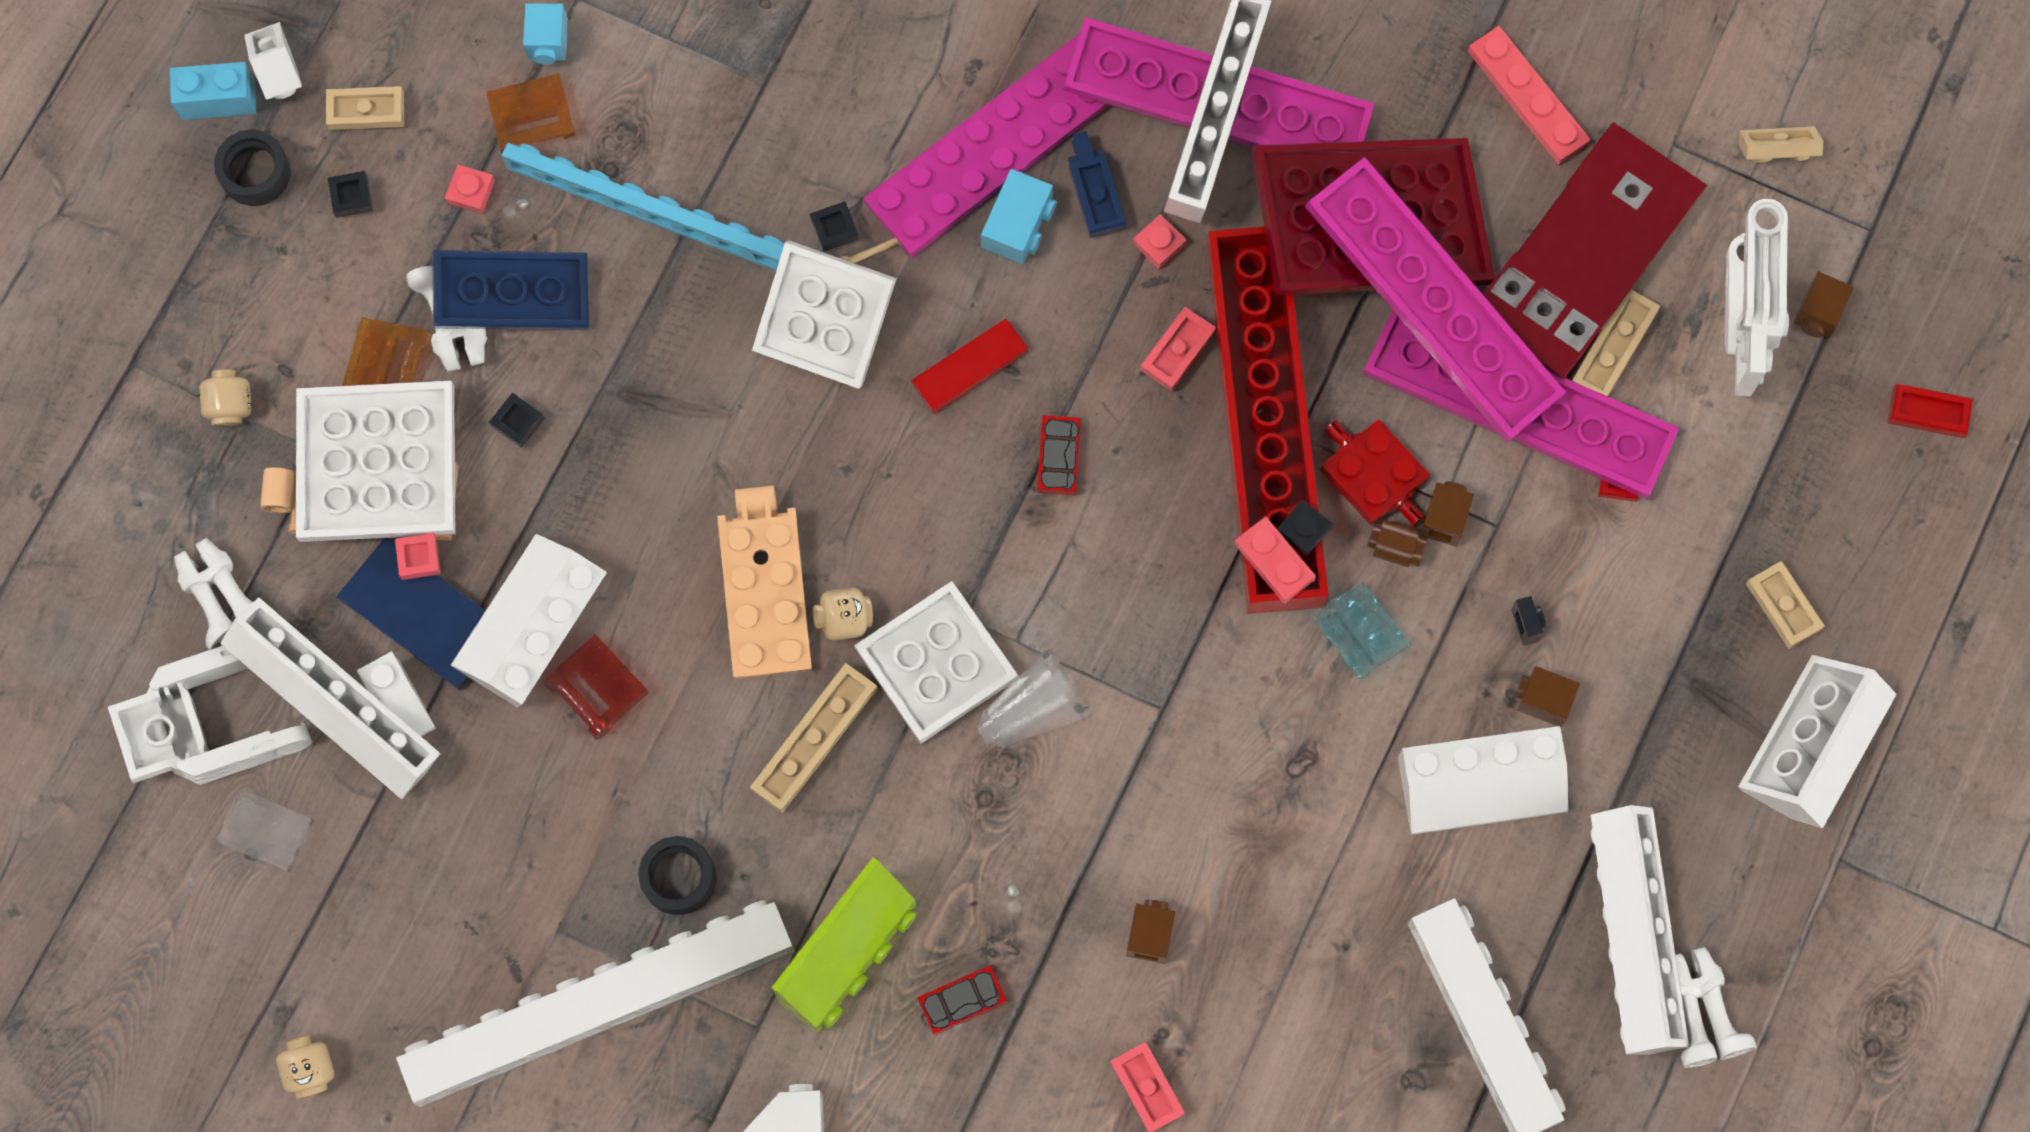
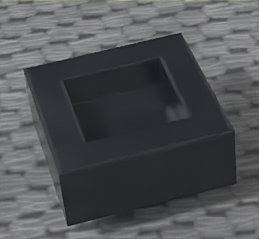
(350, 194)
(834, 226)
(516, 420)
(1304, 528)
(1529, 620)

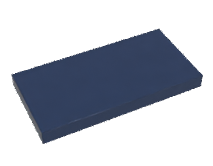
(510, 290)
(416, 613)

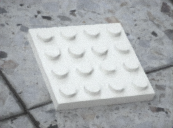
(375, 461)

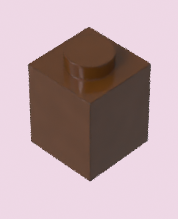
(1823, 305)
(1447, 513)
(1546, 696)
(1151, 931)

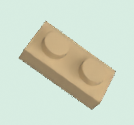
(364, 108)
(1791, 143)
(1785, 604)

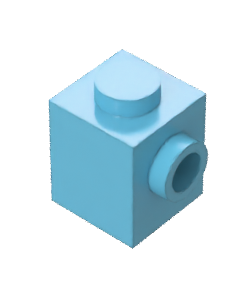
(545, 32)

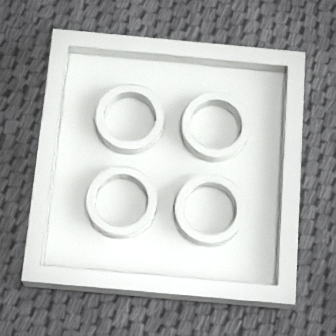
(824, 314)
(936, 662)

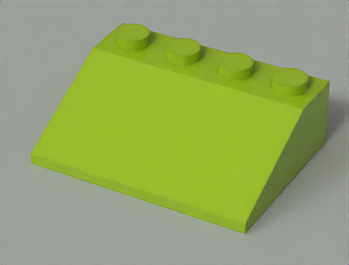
(845, 947)

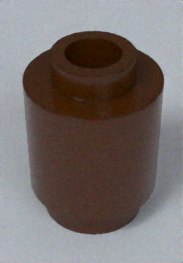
(1397, 543)

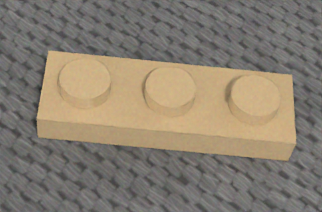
(1616, 343)

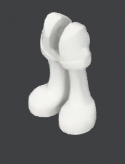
(444, 339)
(200, 585)
(1707, 986)

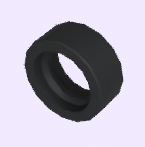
(240, 143)
(652, 858)

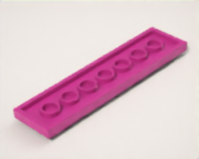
(1169, 78)
(978, 154)
(1435, 299)
(1577, 429)

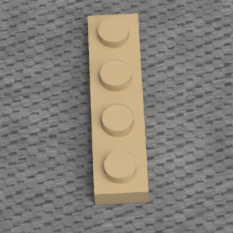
(813, 738)

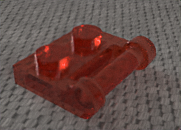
(605, 676)

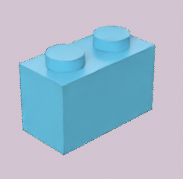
(213, 91)
(1018, 217)

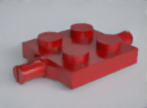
(1374, 472)

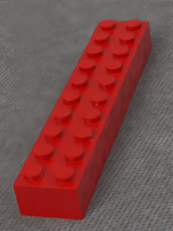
(1262, 403)

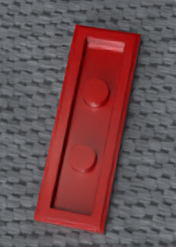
(969, 366)

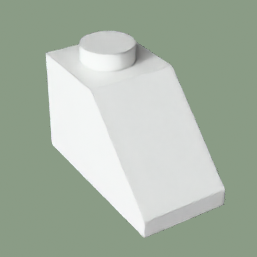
(273, 62)
(392, 687)
(792, 1112)

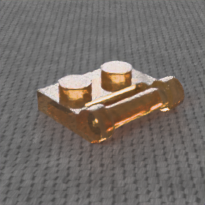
(530, 103)
(375, 351)

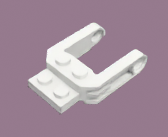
(1756, 296)
(165, 732)

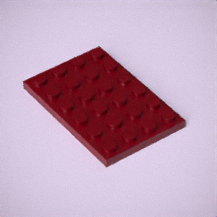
(1428, 176)

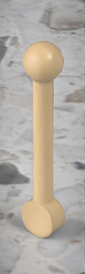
(872, 251)

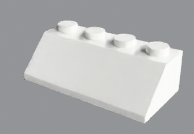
(528, 619)
(1818, 739)
(1484, 780)

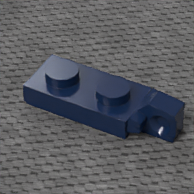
(1095, 188)

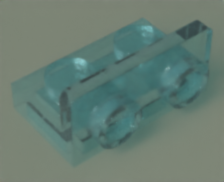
(1361, 630)

